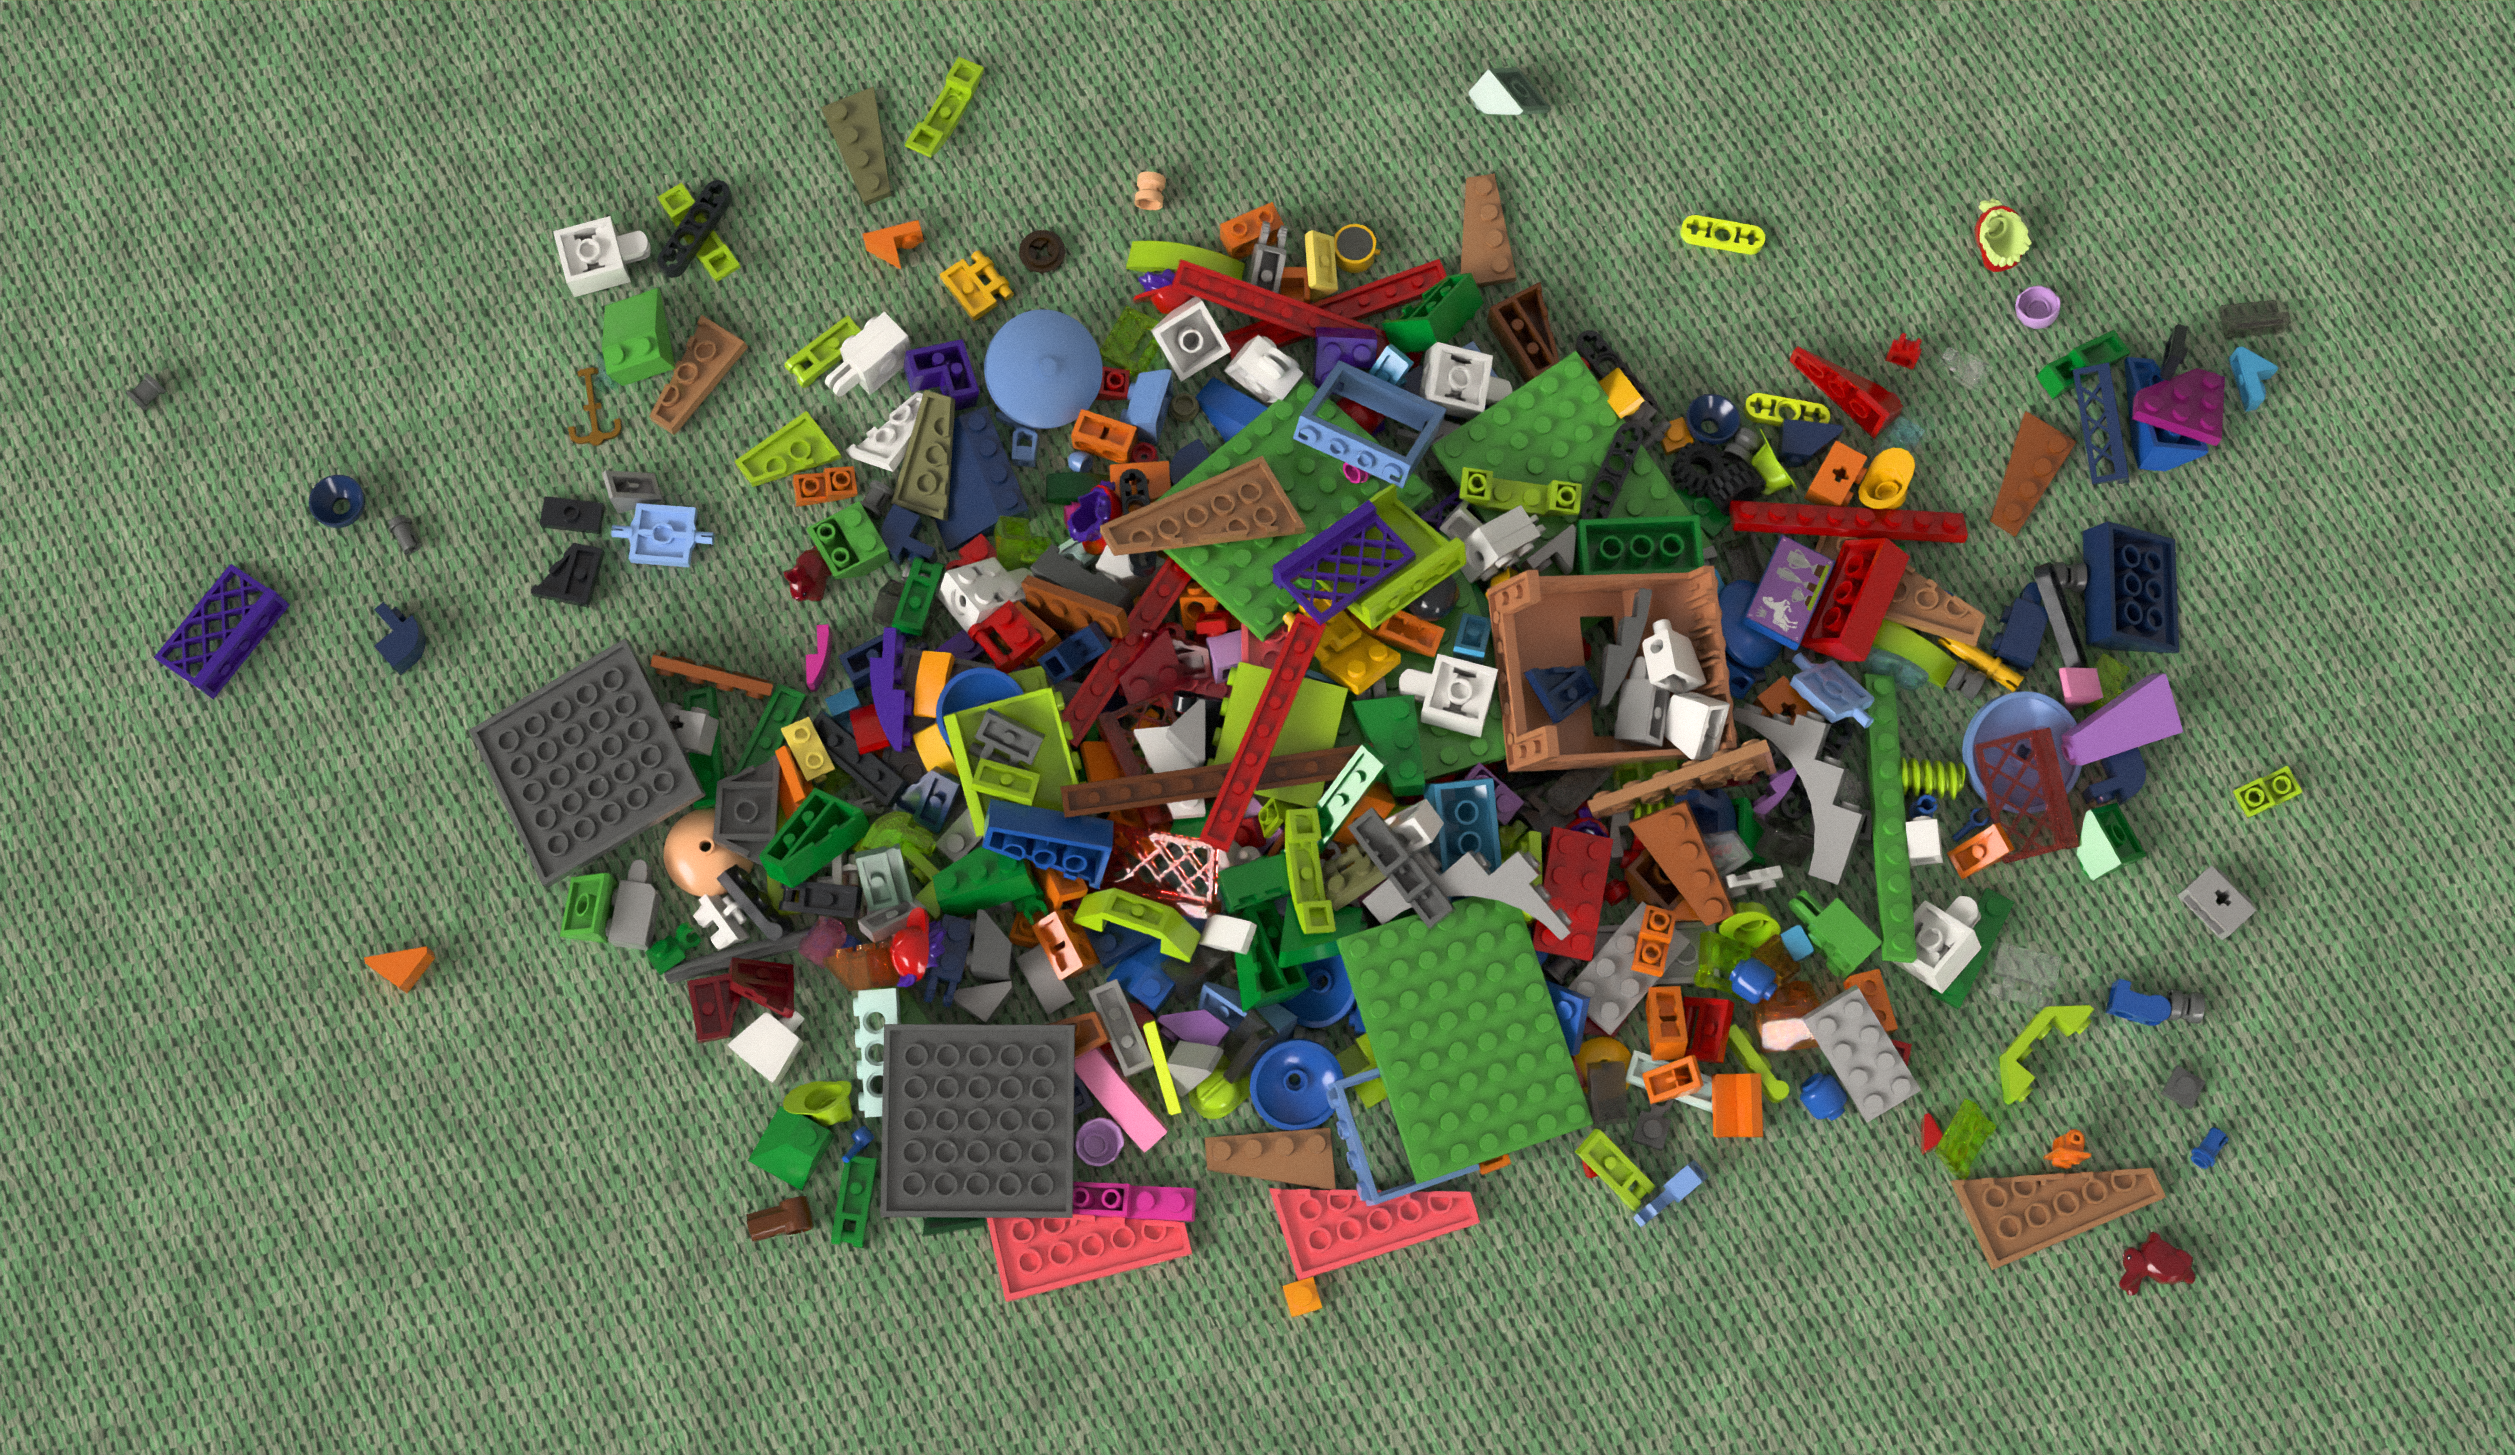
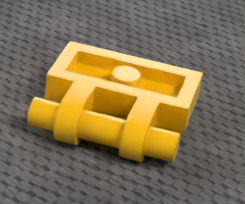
(970, 291)
(1339, 629)

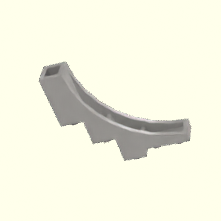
(1835, 824)
(1471, 877)

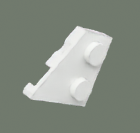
(1762, 879)

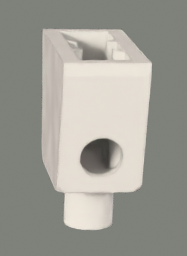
(1672, 660)
(1695, 724)
(770, 1045)

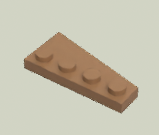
(1485, 236)
(704, 364)
(1282, 1156)

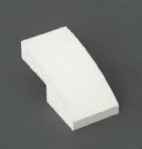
(1228, 934)

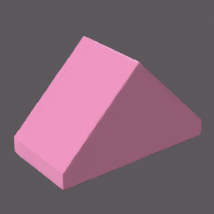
(2079, 686)

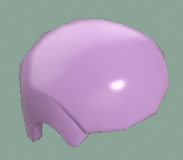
(2037, 307)
(1098, 1142)

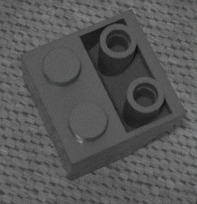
(992, 955)

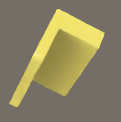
(1320, 265)

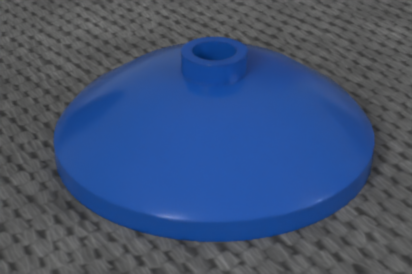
(1743, 643)
(972, 689)
(1319, 1004)
(1298, 1103)

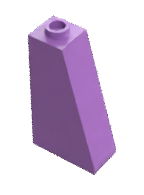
(2128, 721)

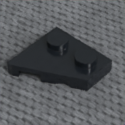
(572, 577)

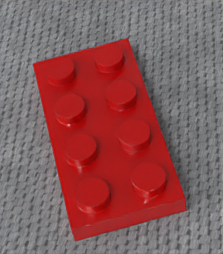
(1576, 880)

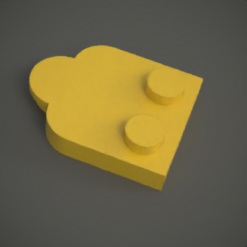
(1360, 663)

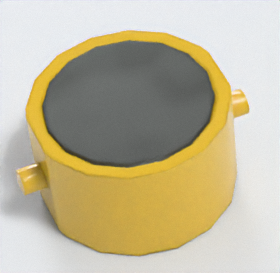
(1355, 248)

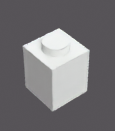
(1924, 841)

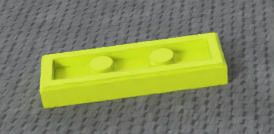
(1160, 1061)

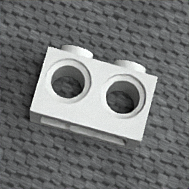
(1416, 825)

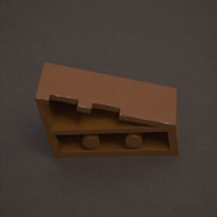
(1525, 332)

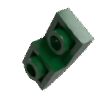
(1068, 486)

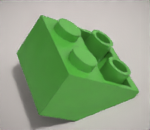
(849, 543)

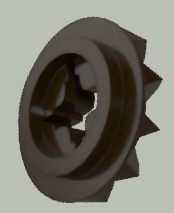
(1039, 240)

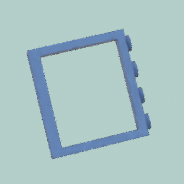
(1381, 398)
(1356, 1156)

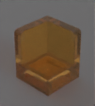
(1773, 955)

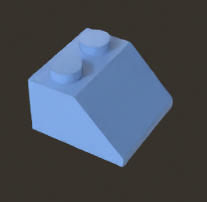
(1149, 404)

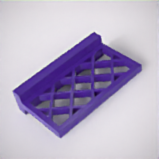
(1322, 549)
(237, 641)

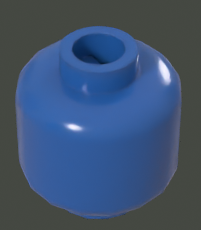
(1753, 980)
(1823, 1096)

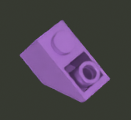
(1506, 800)
(1193, 1027)

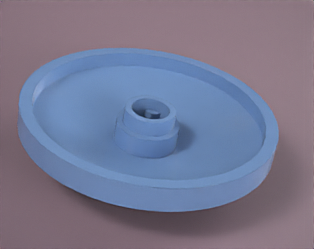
(1043, 369)
(2011, 715)

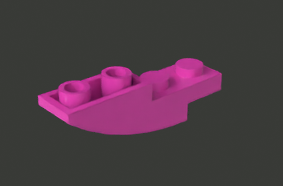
(1134, 1201)

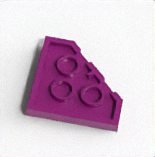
(2185, 405)

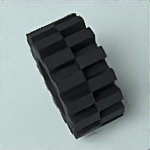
(1702, 456)
(1736, 484)

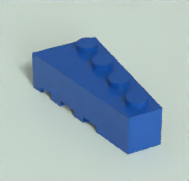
(1070, 844)

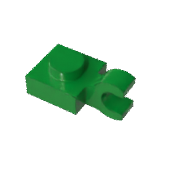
(670, 950)

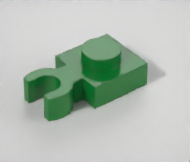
(1032, 904)

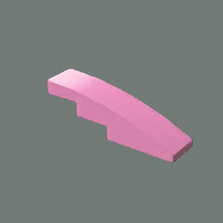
(1120, 1098)

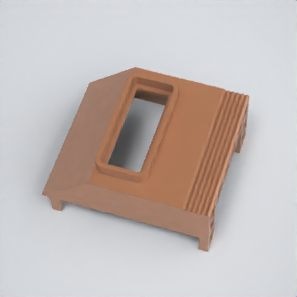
(1539, 627)

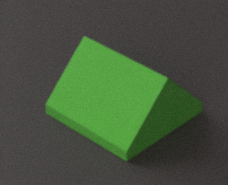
(588, 907)

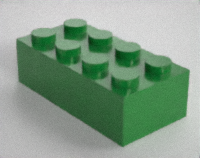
(1639, 545)

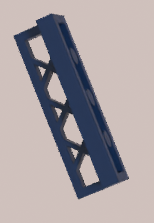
(2114, 430)

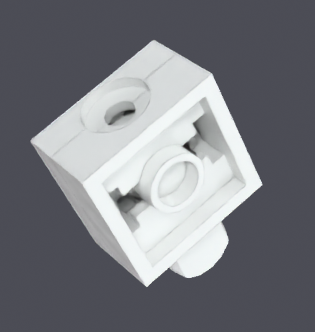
(596, 255)
(870, 356)
(1264, 370)
(1461, 380)
(1500, 543)
(980, 589)
(1453, 695)
(1943, 942)

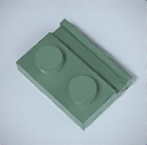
(883, 877)

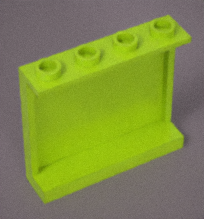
(1433, 563)
(1308, 728)
(1053, 760)

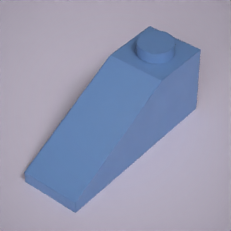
(1227, 1007)

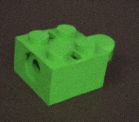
(1835, 933)

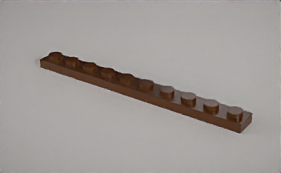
(1199, 782)

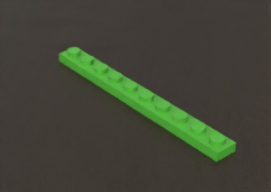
(1889, 822)

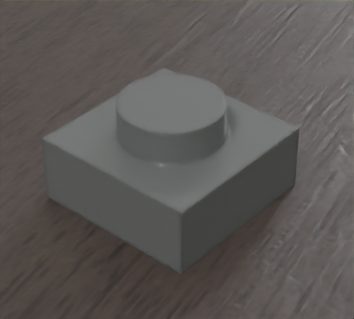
(2183, 1087)

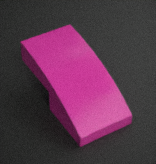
(818, 663)

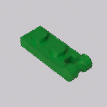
(918, 596)
(854, 1200)

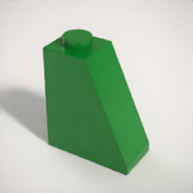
(1303, 948)

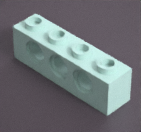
(868, 1002)

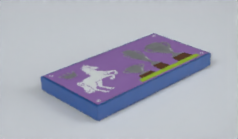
(1788, 592)

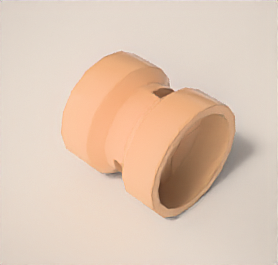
(1150, 189)

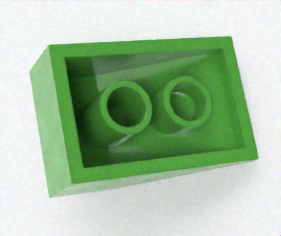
(636, 338)

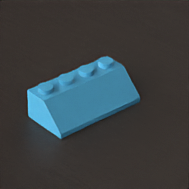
(1468, 820)

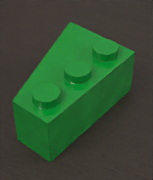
(1437, 316)
(1394, 734)
(813, 837)
(982, 882)
(1254, 883)
(1258, 972)

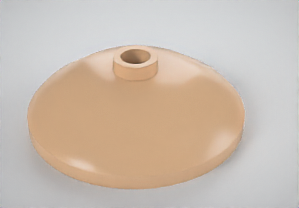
(688, 865)

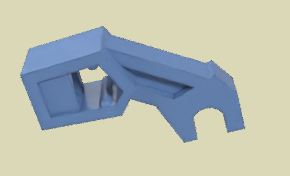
(1021, 455)
(1676, 1189)

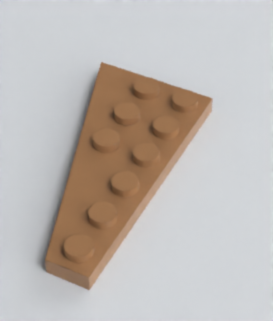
(1222, 509)
(1922, 603)
(1703, 775)
(2037, 1211)

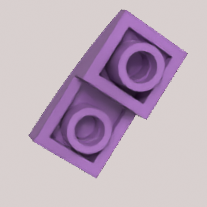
(1776, 789)

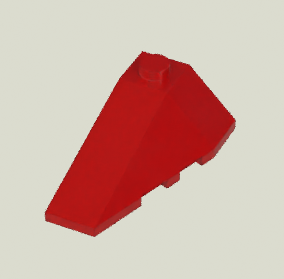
(1858, 397)

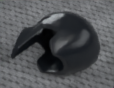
(1437, 601)

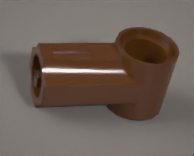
(786, 1218)

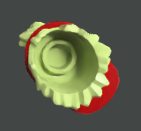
(2000, 236)

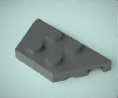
(748, 810)

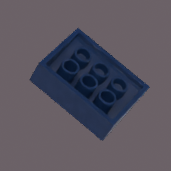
(979, 482)
(2130, 590)

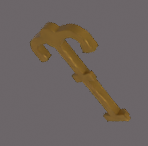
(595, 437)

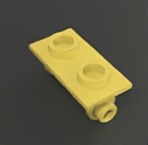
(808, 750)

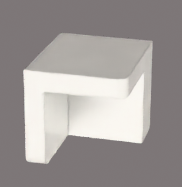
(1460, 523)

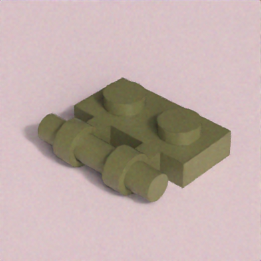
(1354, 880)

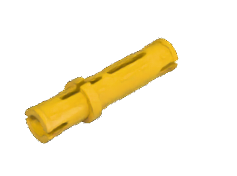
(1984, 662)

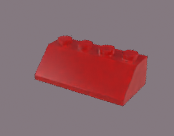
(1855, 599)

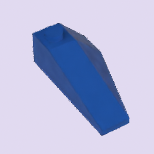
(1227, 407)
(2151, 445)
(1143, 979)

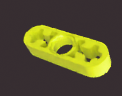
(1716, 224)
(1776, 420)

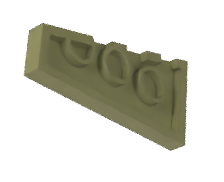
(859, 138)
(928, 458)

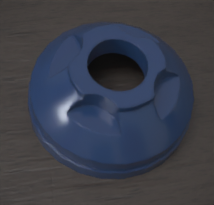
(1715, 409)
(330, 491)

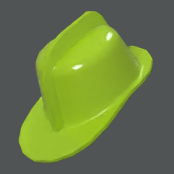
(1771, 470)
(1750, 924)
(1216, 1096)
(822, 1101)

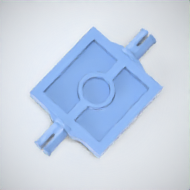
(663, 535)
(1831, 691)

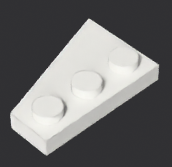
(889, 443)
(1165, 757)

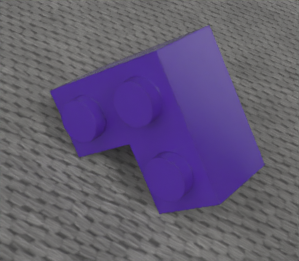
(1347, 345)
(946, 367)

